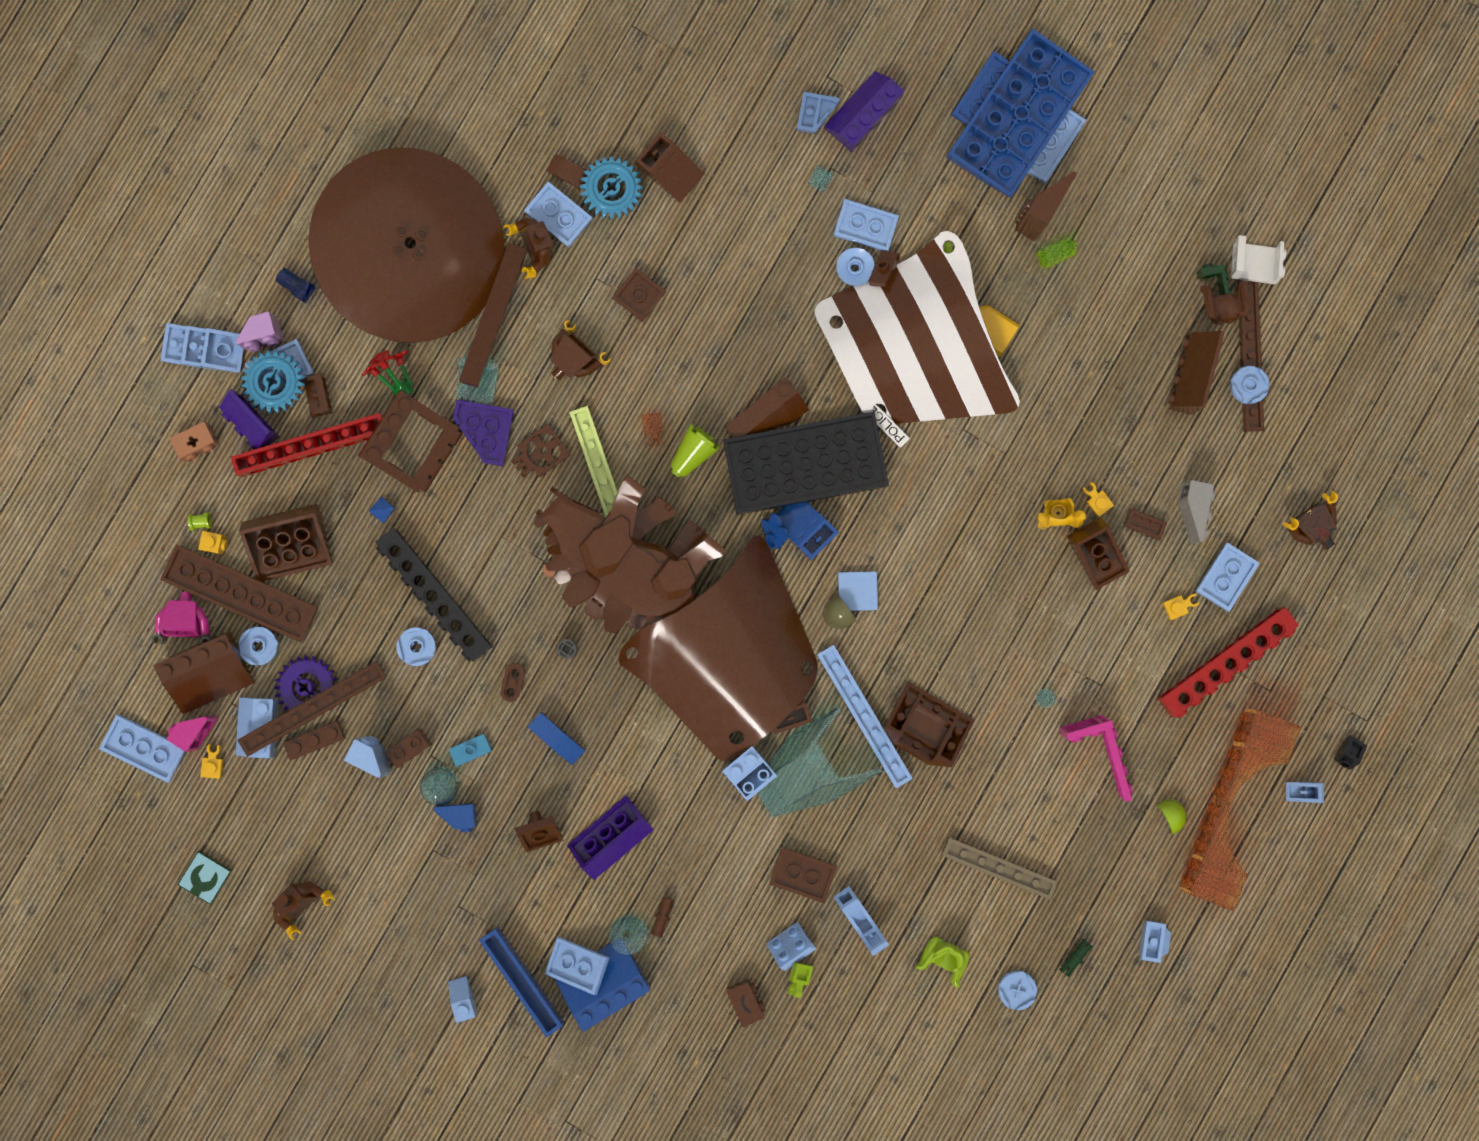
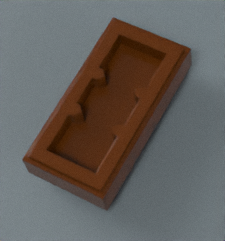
(884, 269)
(1145, 524)

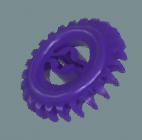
(293, 674)

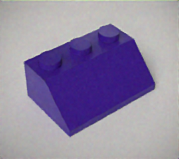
(247, 420)

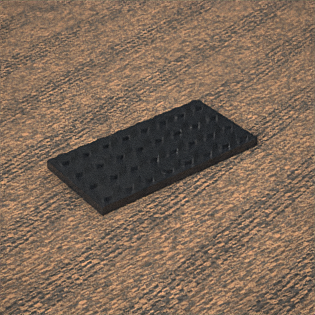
(805, 463)

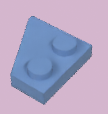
(815, 111)

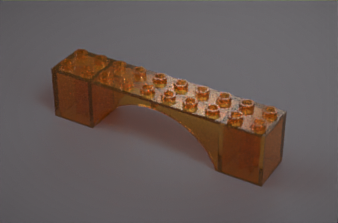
(1213, 869)

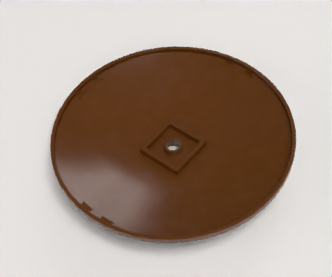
(362, 252)

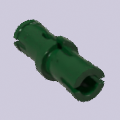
(1076, 958)

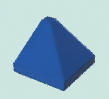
(382, 510)

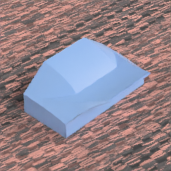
(1154, 941)

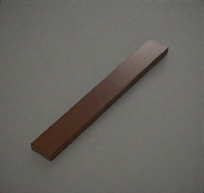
(493, 315)
(1251, 356)
(311, 708)

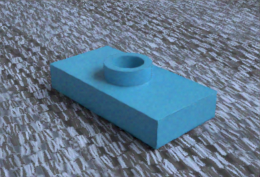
(470, 750)

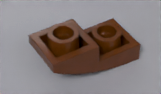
(566, 170)

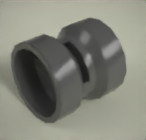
(567, 646)

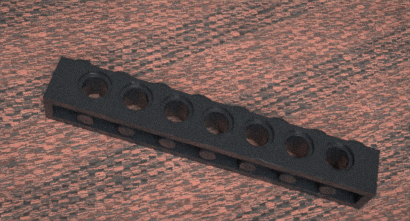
(394, 538)

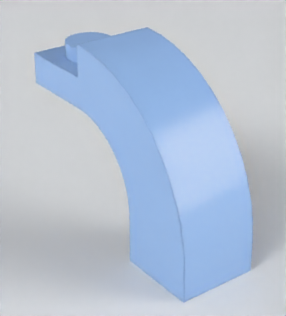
(861, 920)

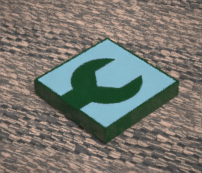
(205, 877)

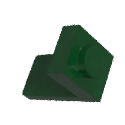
(1215, 271)

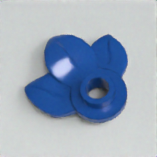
(775, 532)

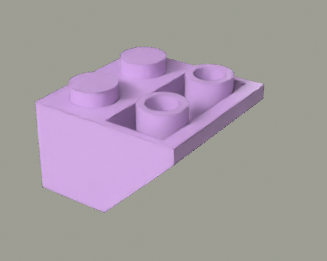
(260, 331)

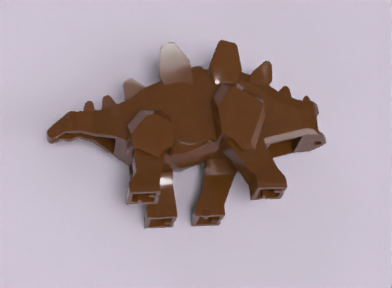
(615, 568)

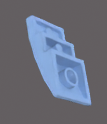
(201, 348)

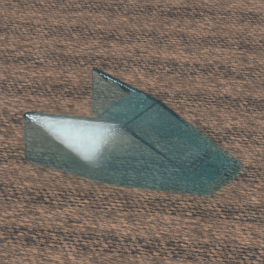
(805, 773)

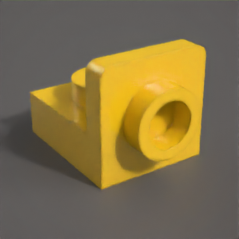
(213, 542)

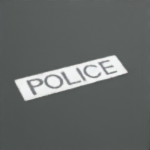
(890, 427)

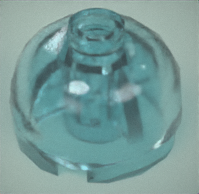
(439, 786)

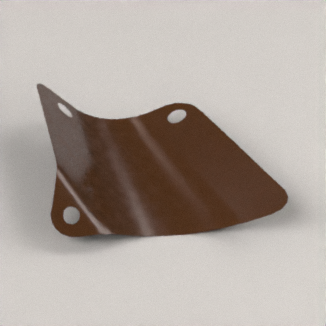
(729, 656)

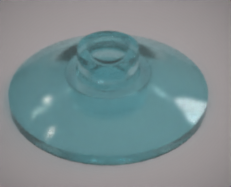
(631, 944)

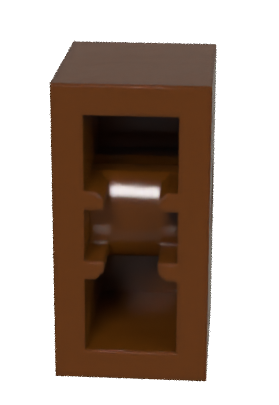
(408, 748)

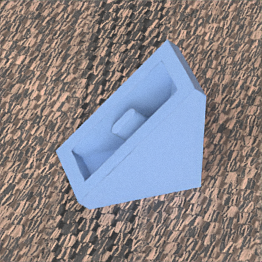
(1305, 792)

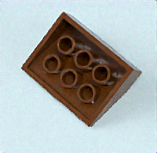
(1040, 211)
(1195, 371)
(286, 543)
(204, 672)

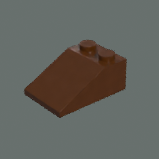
(1098, 553)

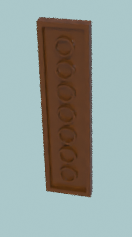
(239, 593)

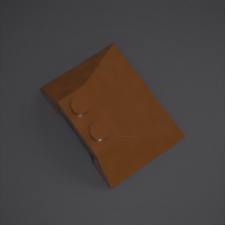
(927, 727)

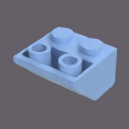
(749, 773)

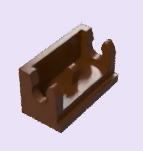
(317, 395)

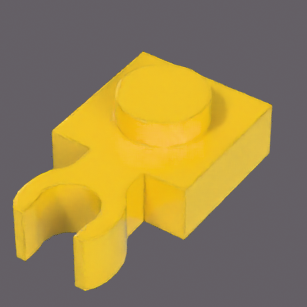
(1099, 501)
(1177, 606)
(212, 765)

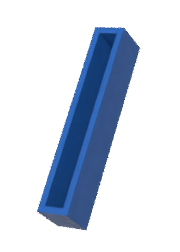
(522, 981)

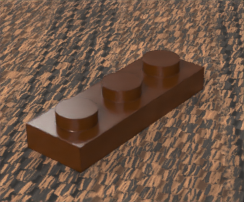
(314, 740)

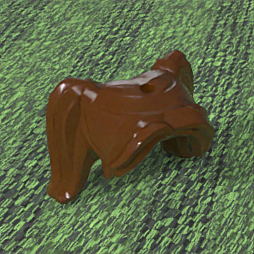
(1226, 307)

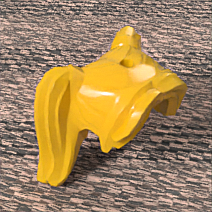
(1066, 517)

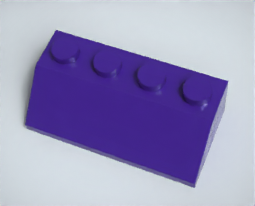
(864, 110)
(610, 837)

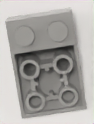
(1195, 508)

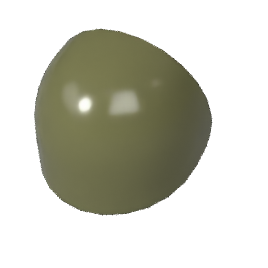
(837, 613)

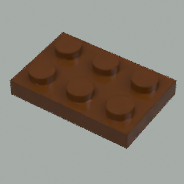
(802, 875)

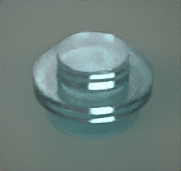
(1045, 698)

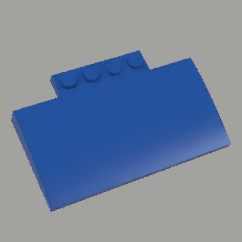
(1016, 111)

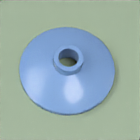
(856, 257)

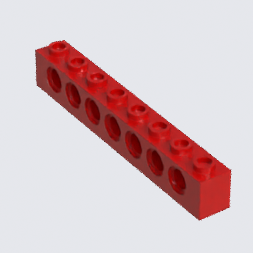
(305, 446)
(1286, 626)

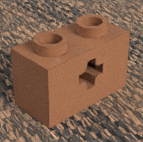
(184, 441)

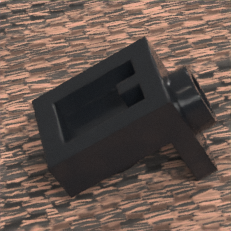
(1351, 753)

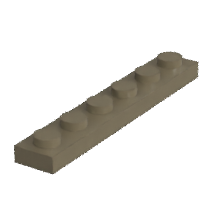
(999, 868)

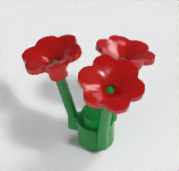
(380, 360)

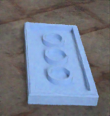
(1057, 147)
(142, 748)

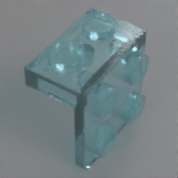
(486, 391)

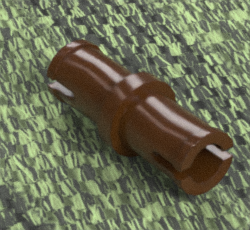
(662, 917)

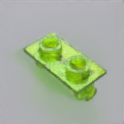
(1057, 253)

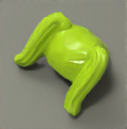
(945, 956)

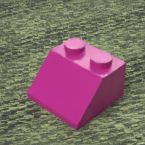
(191, 733)

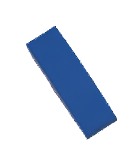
(556, 738)

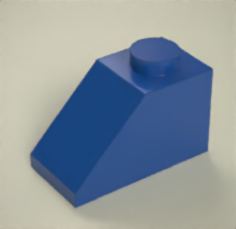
(459, 815)

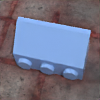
(252, 715)
(369, 756)

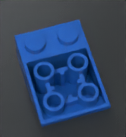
(806, 528)

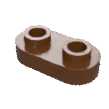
(512, 682)

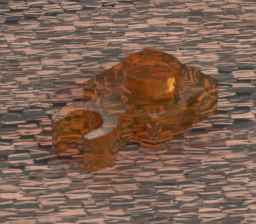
(652, 425)

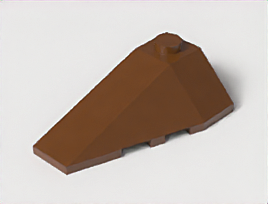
(774, 409)

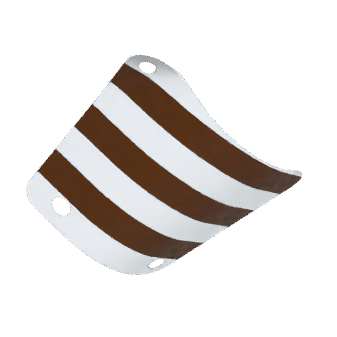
(919, 341)

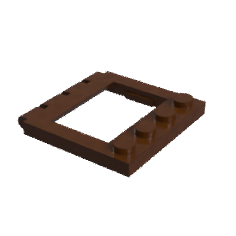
(388, 428)

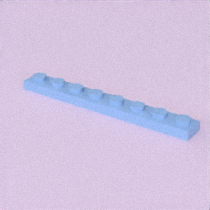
(864, 716)

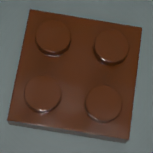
(639, 294)

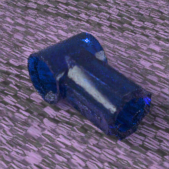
(299, 287)

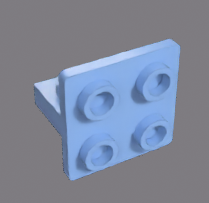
(790, 946)

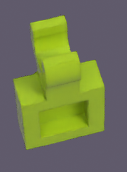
(799, 976)

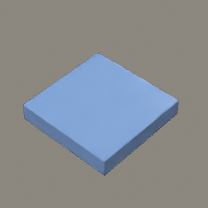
(858, 590)

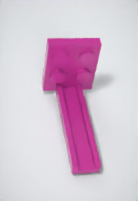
(1094, 727)

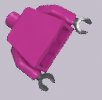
(181, 619)

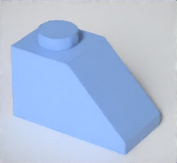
(462, 999)

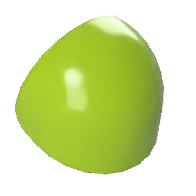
(1174, 813)

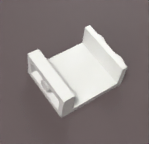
(1257, 262)

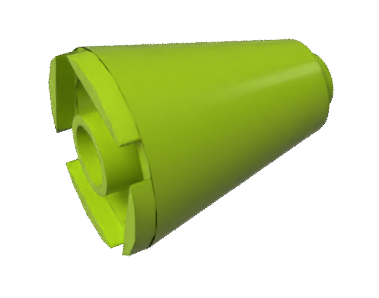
(693, 451)

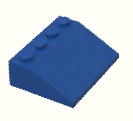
(620, 986)

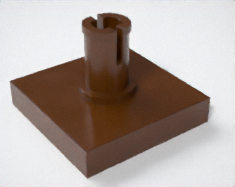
(538, 832)

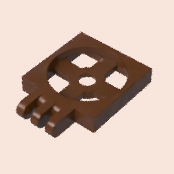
(528, 461)

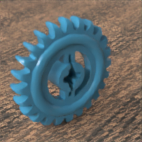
(598, 200)
(265, 398)

